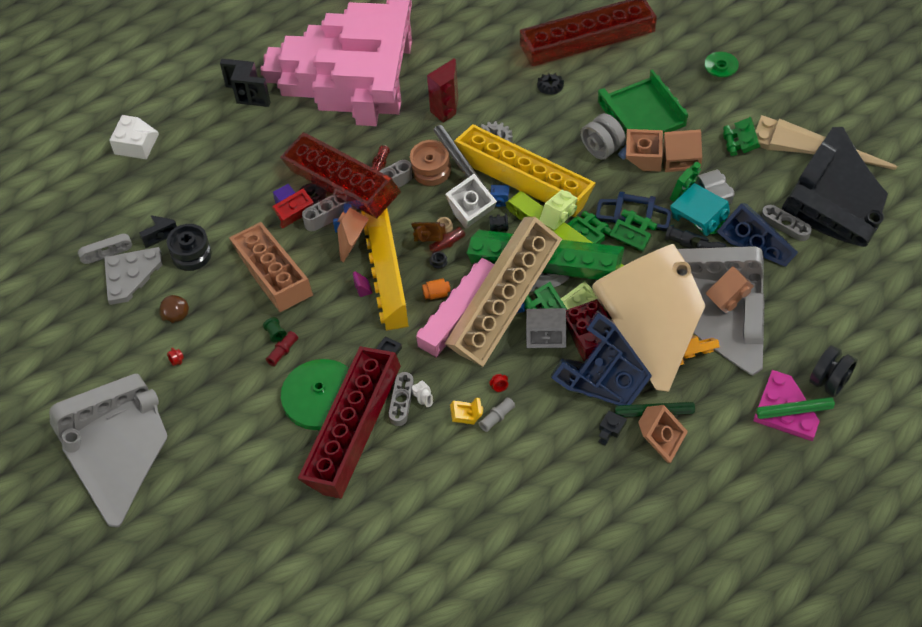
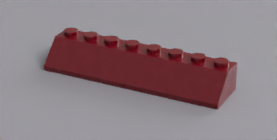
(350, 422)

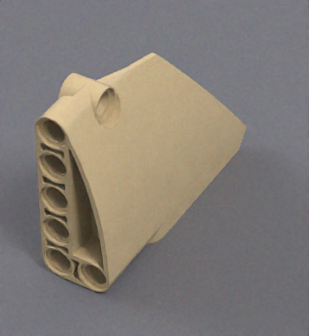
(654, 309)

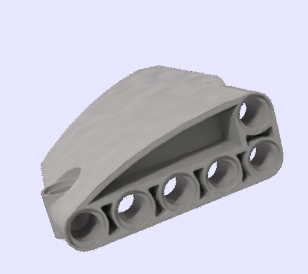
(739, 330)

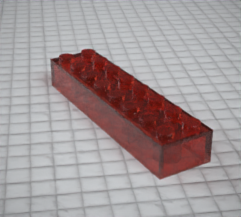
(587, 31)
(341, 175)

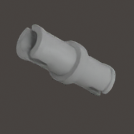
(497, 414)

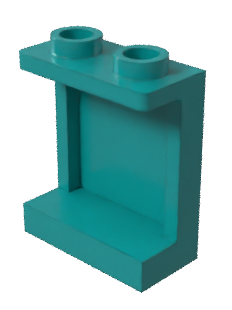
(701, 208)

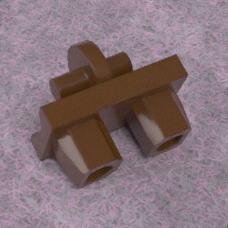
(428, 231)

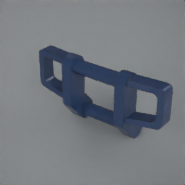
(635, 199)

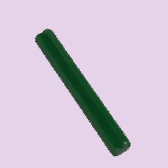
(638, 409)

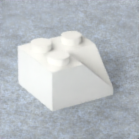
(133, 137)
(470, 201)

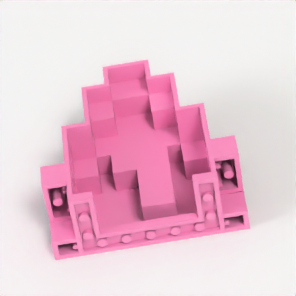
(347, 60)

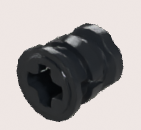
(499, 222)

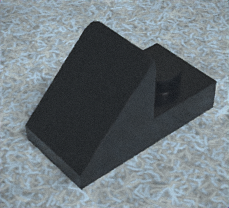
(158, 232)

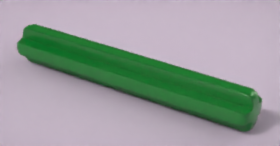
(795, 408)

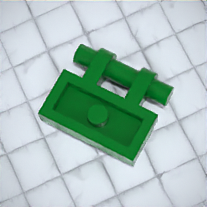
(747, 137)
(685, 181)
(585, 227)
(630, 234)
(546, 297)

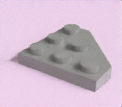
(129, 272)

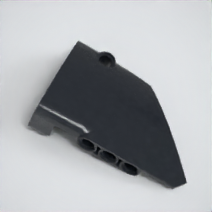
(838, 193)

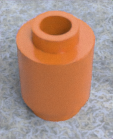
(436, 289)

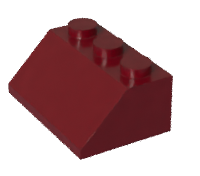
(443, 91)

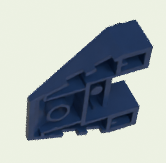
(610, 371)

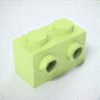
(558, 209)

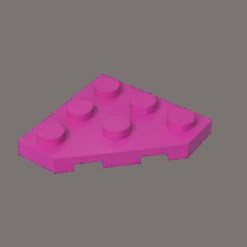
(780, 390)

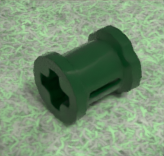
(274, 329)

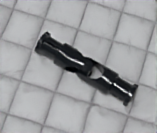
(685, 239)

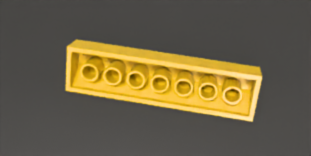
(521, 167)
(386, 271)

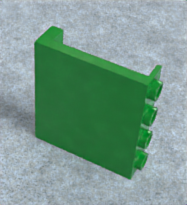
(644, 106)

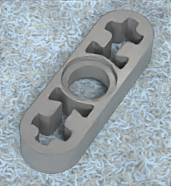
(788, 229)
(88, 253)
(403, 406)

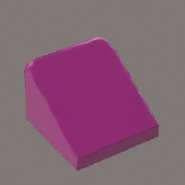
(362, 284)

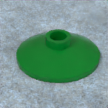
(721, 64)

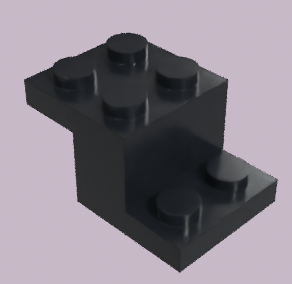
(246, 84)

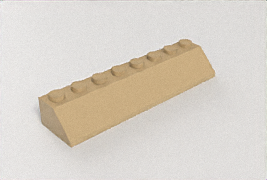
(503, 291)

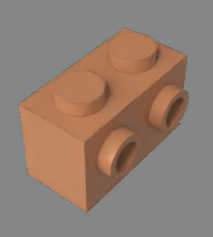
(729, 290)

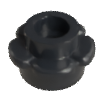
(438, 256)

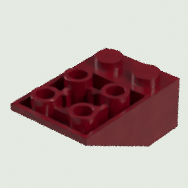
(576, 321)

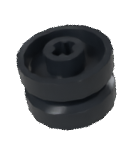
(189, 247)
(833, 370)

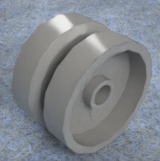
(603, 136)

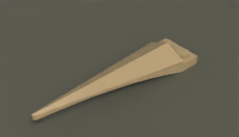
(791, 138)

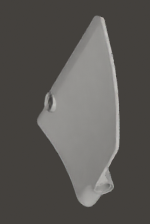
(111, 441)

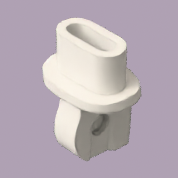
(423, 393)

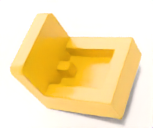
(466, 412)

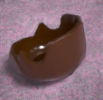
(173, 308)

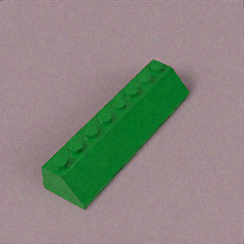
(569, 258)

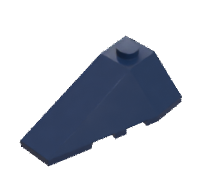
(749, 229)

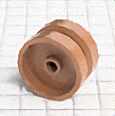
(430, 162)

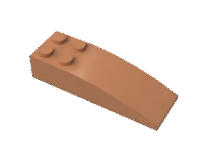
(271, 267)

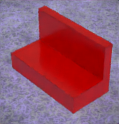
(291, 208)

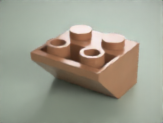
(681, 150)

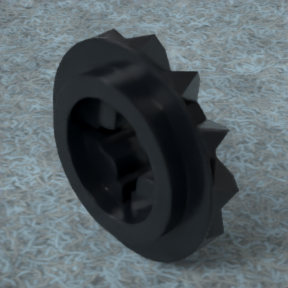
(544, 86)
(311, 188)

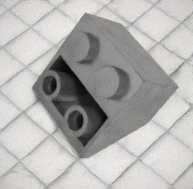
(546, 328)

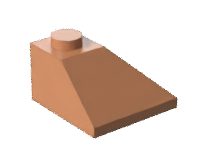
(645, 148)
(349, 231)
(662, 431)

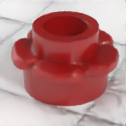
(175, 356)
(499, 382)

